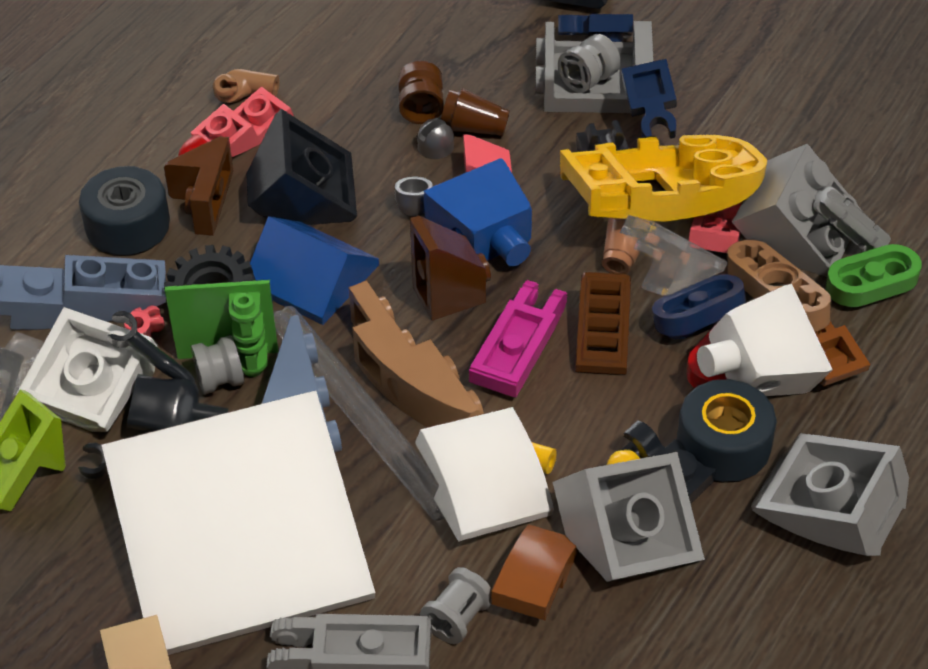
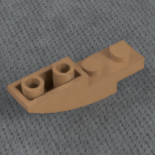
(406, 373)

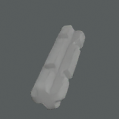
(849, 219)

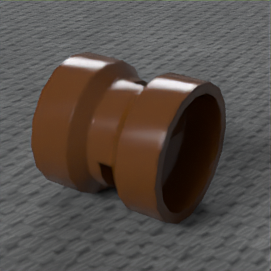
(420, 92)

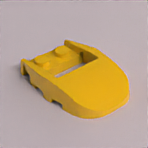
(698, 177)

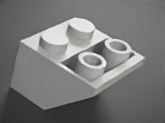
(784, 212)

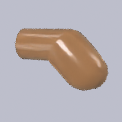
(243, 83)

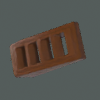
(610, 295)

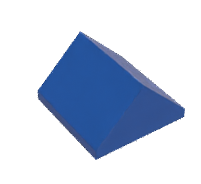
(308, 267)

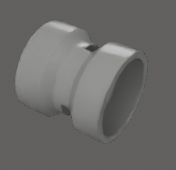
(588, 63)

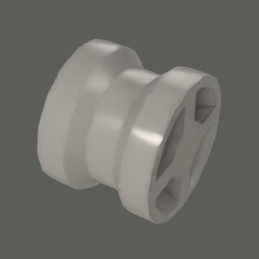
(217, 364)

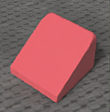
(480, 152)

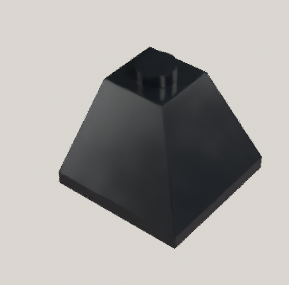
(301, 175)

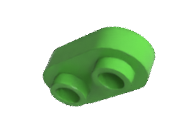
(873, 275)

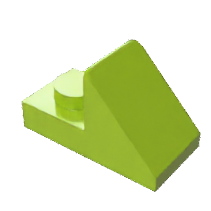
(28, 439)

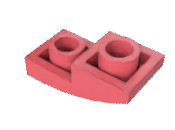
(245, 124)

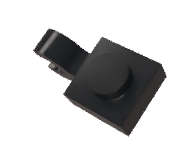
(647, 444)

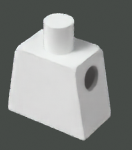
(767, 346)

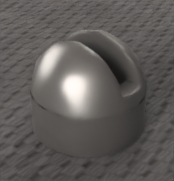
(435, 139)
(410, 195)

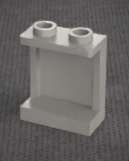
(607, 94)

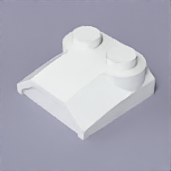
(83, 373)

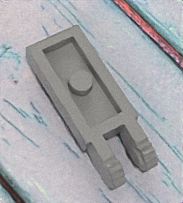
(351, 642)

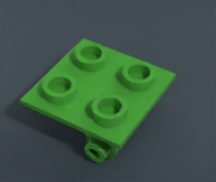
(223, 309)

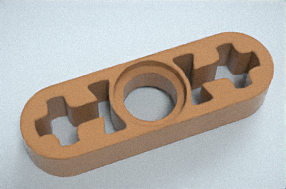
(761, 266)

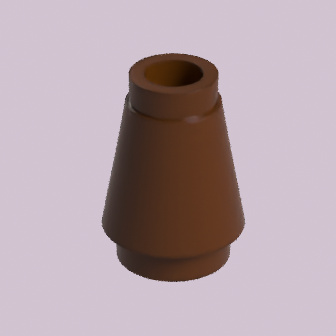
(473, 114)

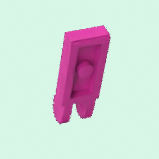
(517, 341)

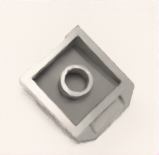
(836, 492)

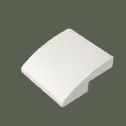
(485, 473)

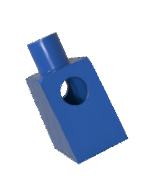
(486, 209)

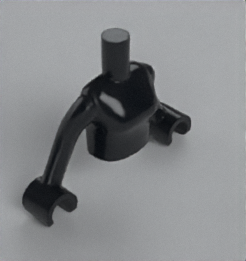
(154, 401)

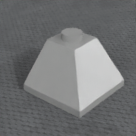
(630, 516)

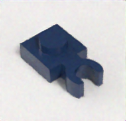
(610, 25)
(651, 93)

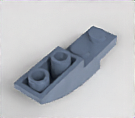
(85, 285)

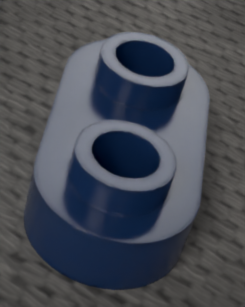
(697, 305)

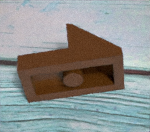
(202, 181)

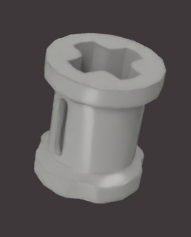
(457, 605)

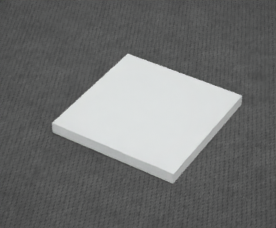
(237, 522)

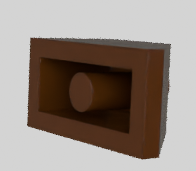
(446, 269)

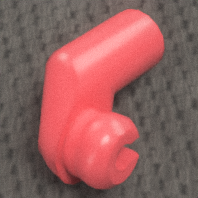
(147, 320)

